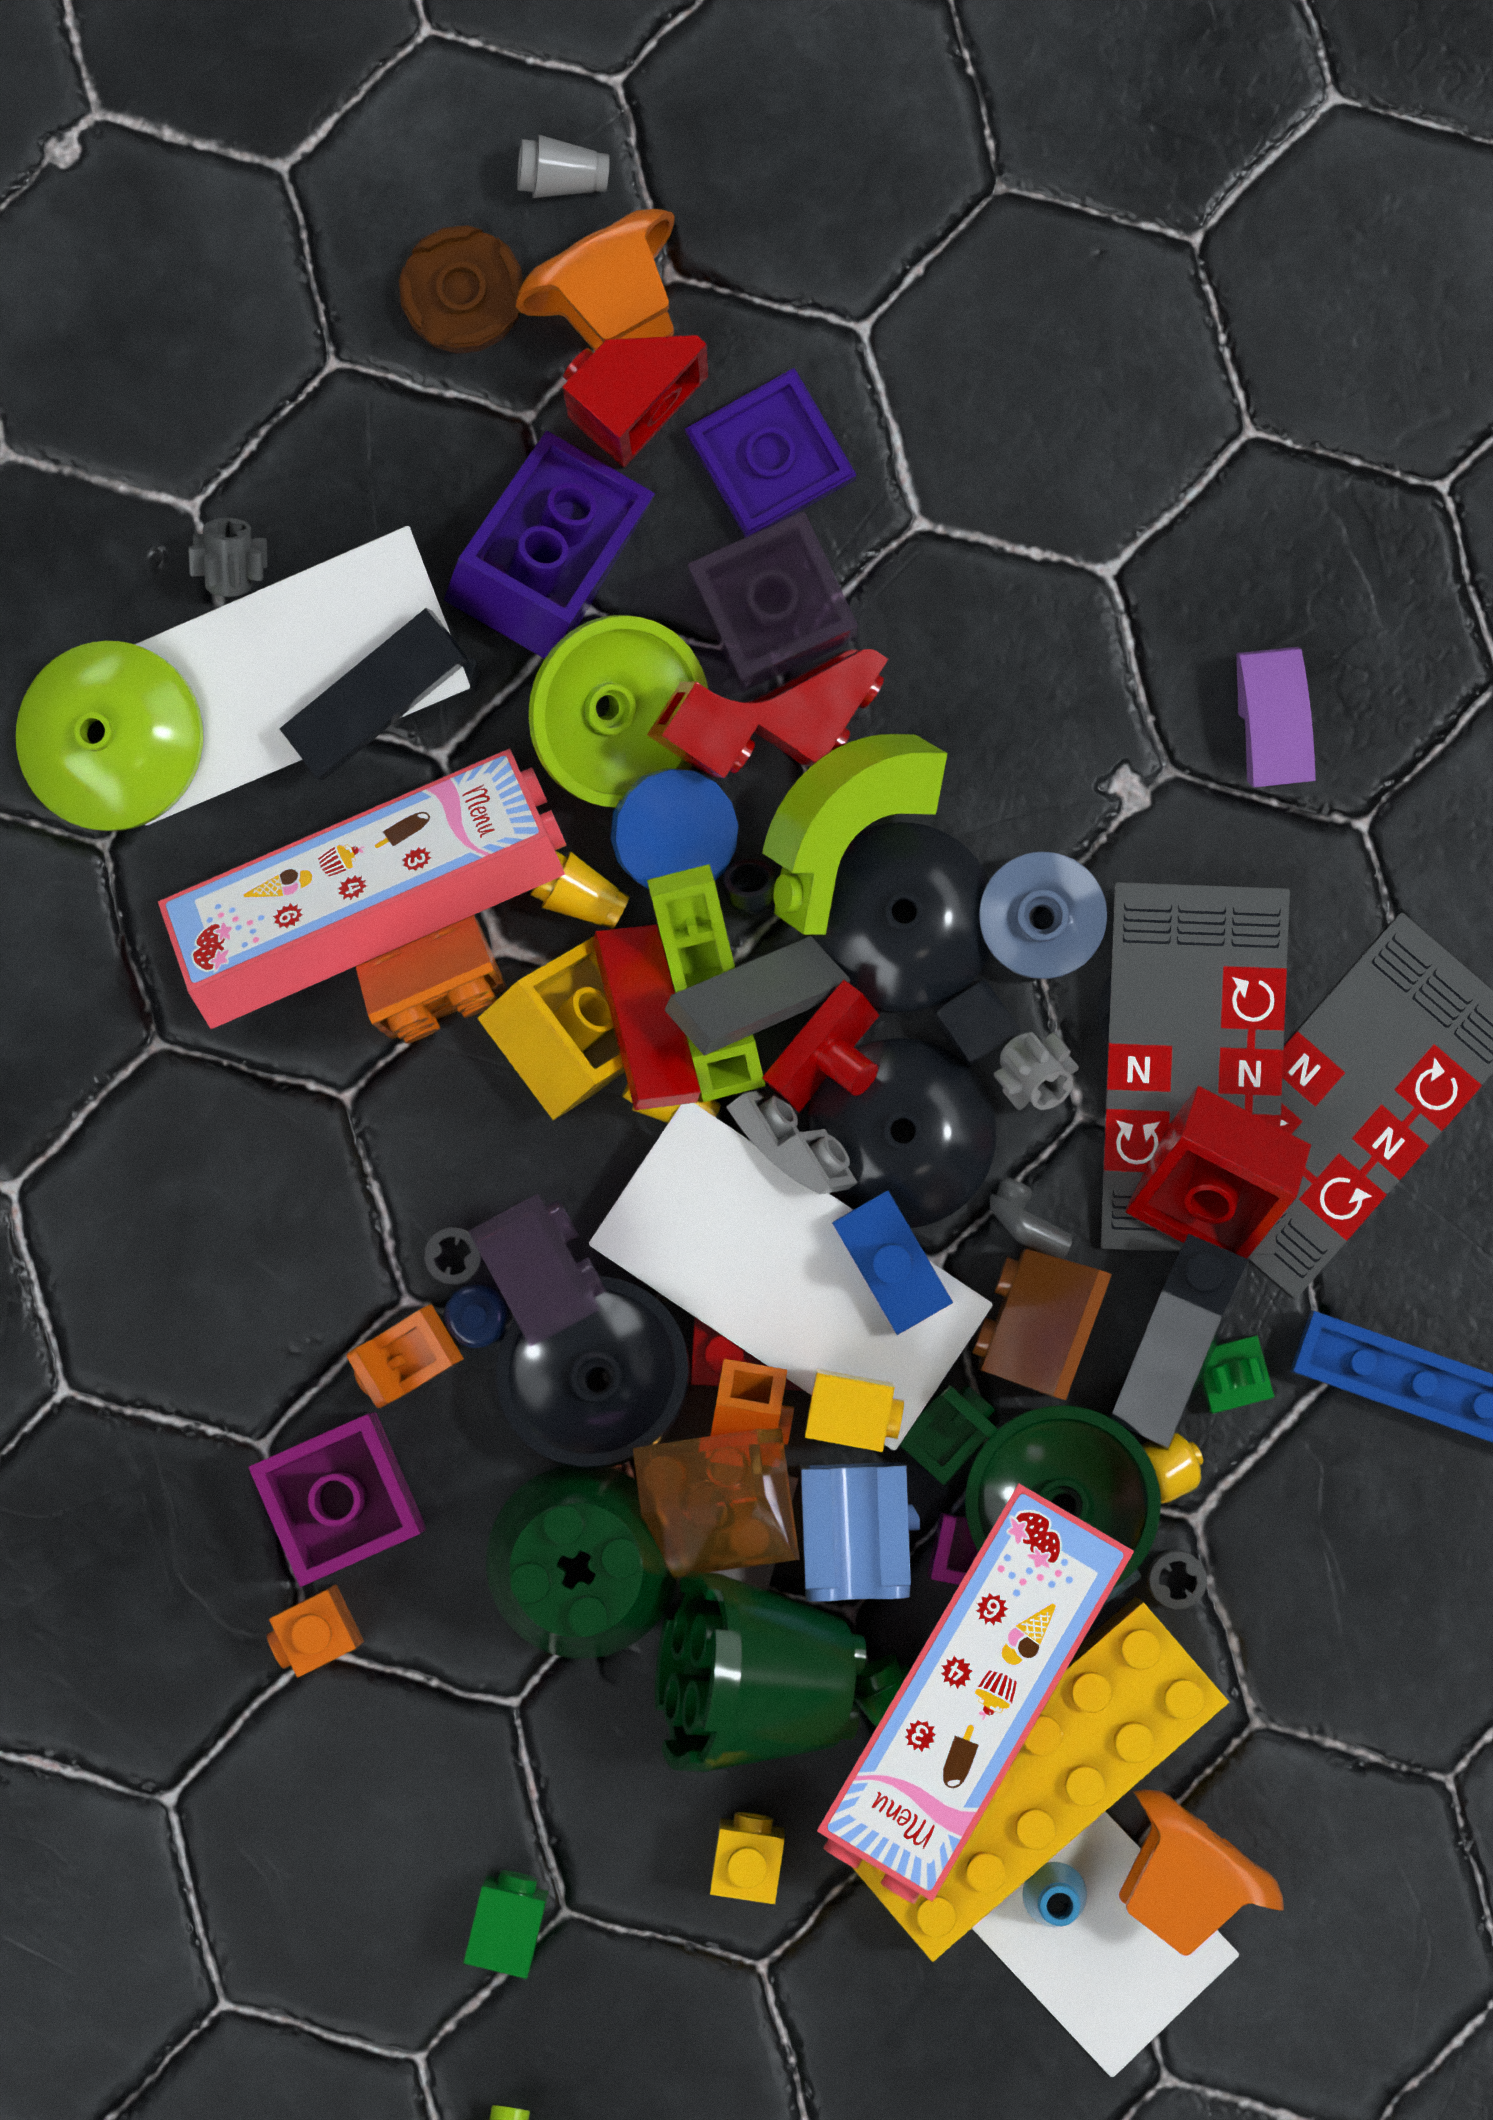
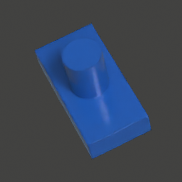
(892, 1262)

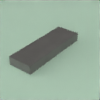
(755, 995)

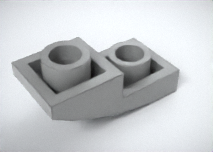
(807, 1157)

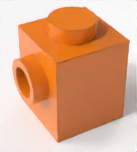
(751, 1399)
(313, 1632)

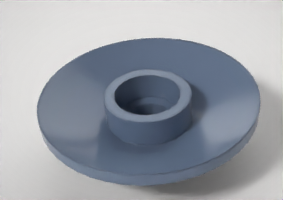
(1063, 889)

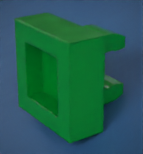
(1236, 1375)

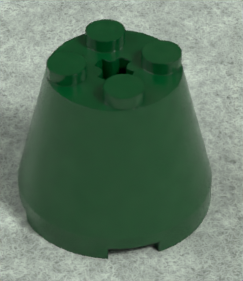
(567, 1514)
(752, 1676)

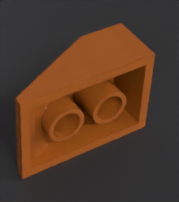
(1041, 1322)

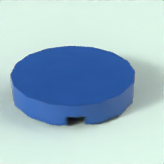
(673, 825)

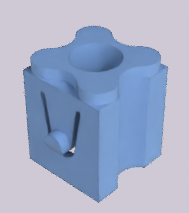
(856, 1531)

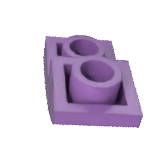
(1276, 716)

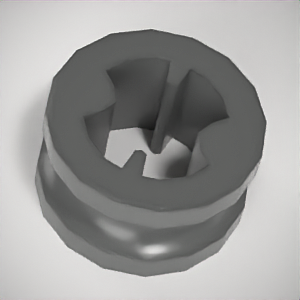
(435, 1250)
(1190, 1566)

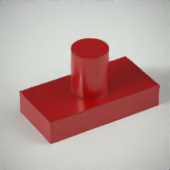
(826, 1050)

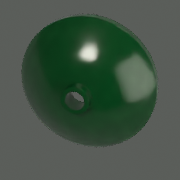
(1073, 1456)

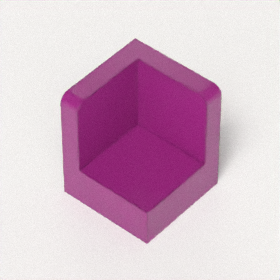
(952, 1550)

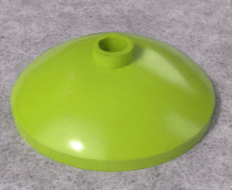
(638, 670)
(147, 744)

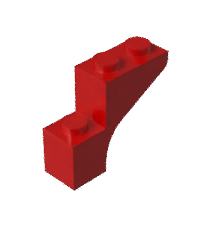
(799, 717)

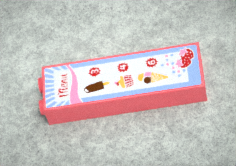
(362, 887)
(973, 1695)

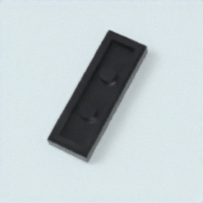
(374, 694)

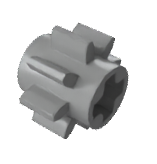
(1036, 1071)

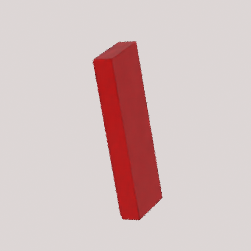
(648, 1039)

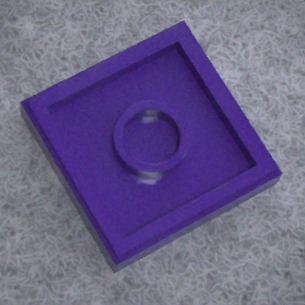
(770, 453)

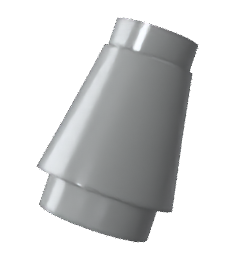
(560, 168)

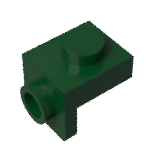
(949, 1431)

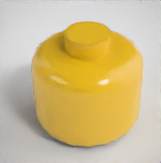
(1176, 1468)

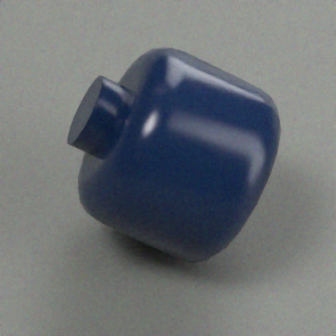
(476, 1316)

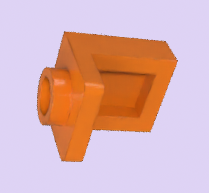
(404, 1357)

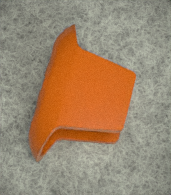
(606, 281)
(1190, 1877)

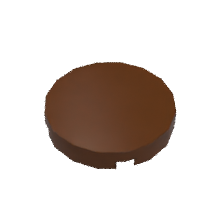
(461, 289)

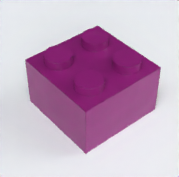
(337, 1498)

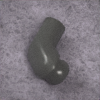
(1024, 1226)

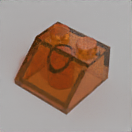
(718, 1501)

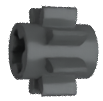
(227, 557)

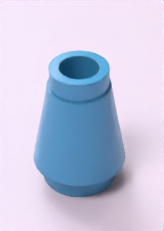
(1049, 1880)

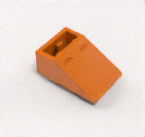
(429, 980)

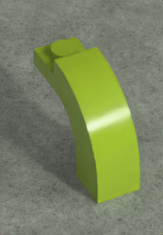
(836, 802)
(695, 952)

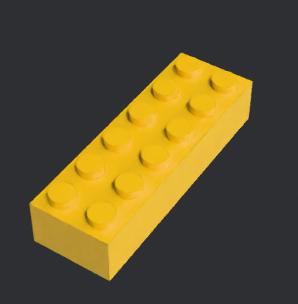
(1104, 1728)

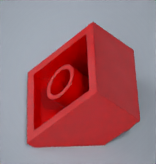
(632, 389)
(1220, 1175)

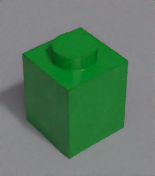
(507, 1924)

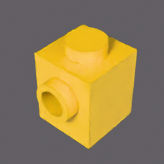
(853, 1411)
(748, 1858)

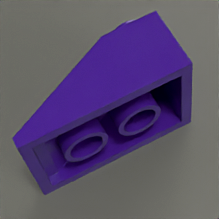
(547, 545)

